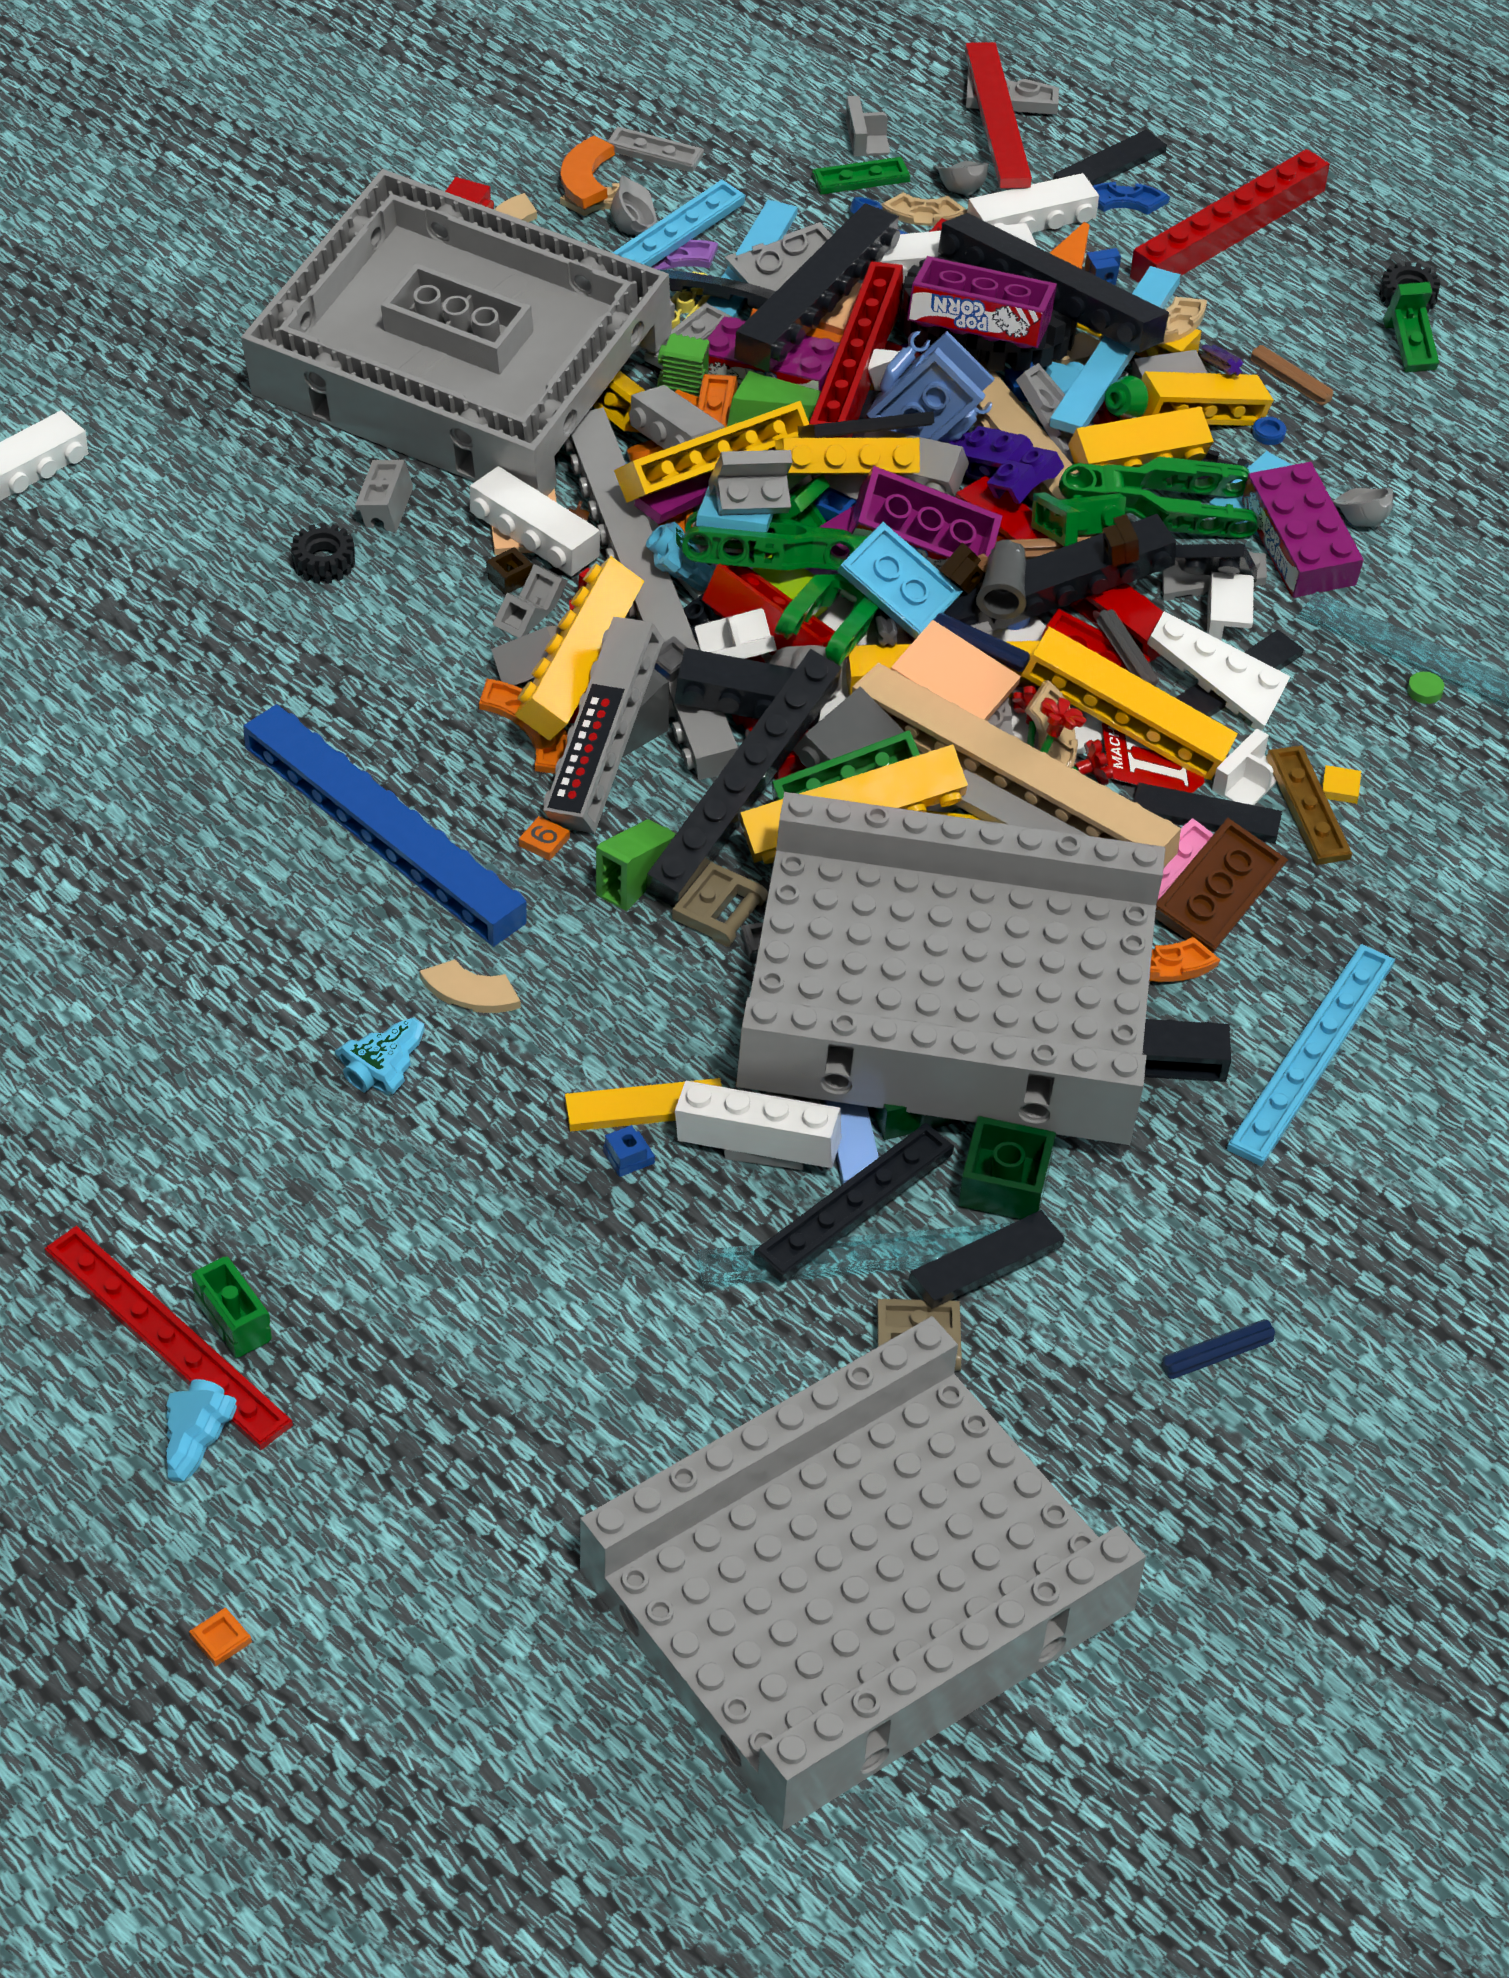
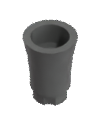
(1004, 582)

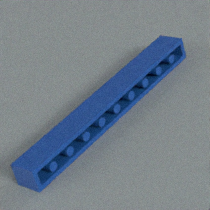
(386, 825)

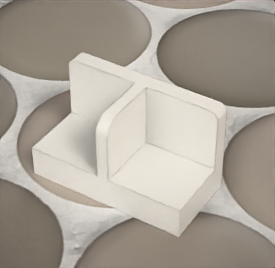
(1229, 602)
(737, 635)
(1245, 772)

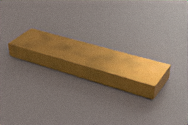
(1308, 805)

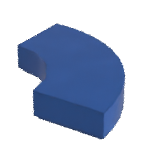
(1140, 198)

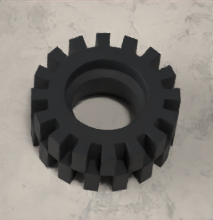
(1405, 275)
(319, 540)

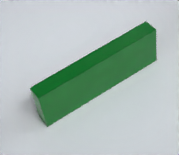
(861, 175)

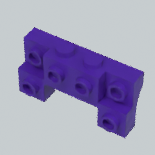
(1007, 461)

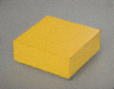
(1341, 784)

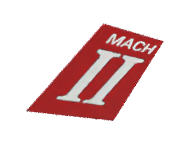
(1137, 763)

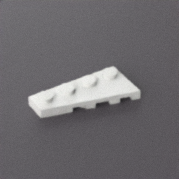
(1232, 674)

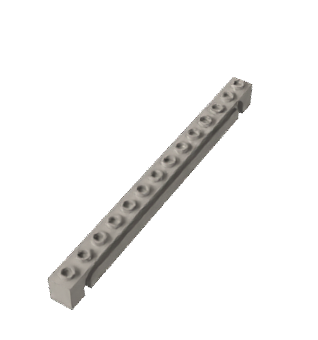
(625, 531)

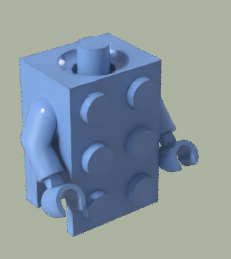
(939, 381)

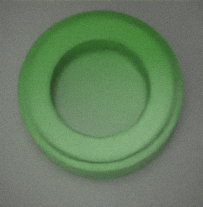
(1425, 687)

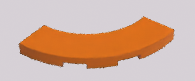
(579, 168)
(503, 700)
(1181, 961)

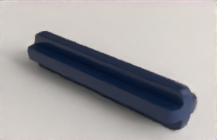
(990, 645)
(1218, 1349)

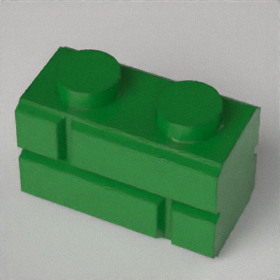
(231, 1306)

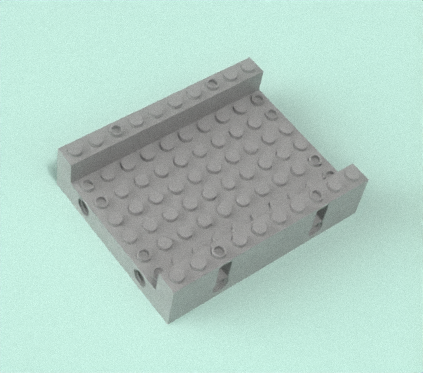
(453, 331)
(954, 968)
(853, 1573)

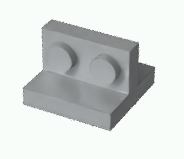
(752, 482)

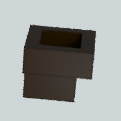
(1121, 541)
(963, 568)
(508, 570)

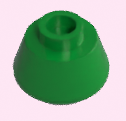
(1127, 398)

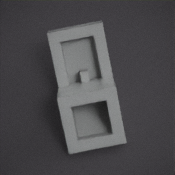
(537, 599)

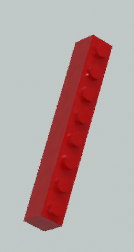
(1233, 216)
(865, 331)
(1132, 608)

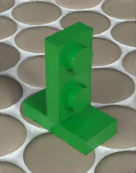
(1412, 326)
(1069, 518)

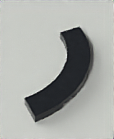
(718, 287)

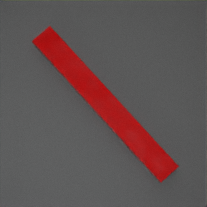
(998, 115)
(165, 1333)

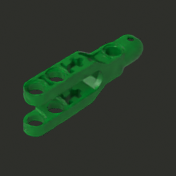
(1169, 475)
(792, 545)
(823, 592)

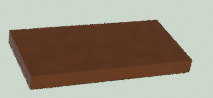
(1219, 885)

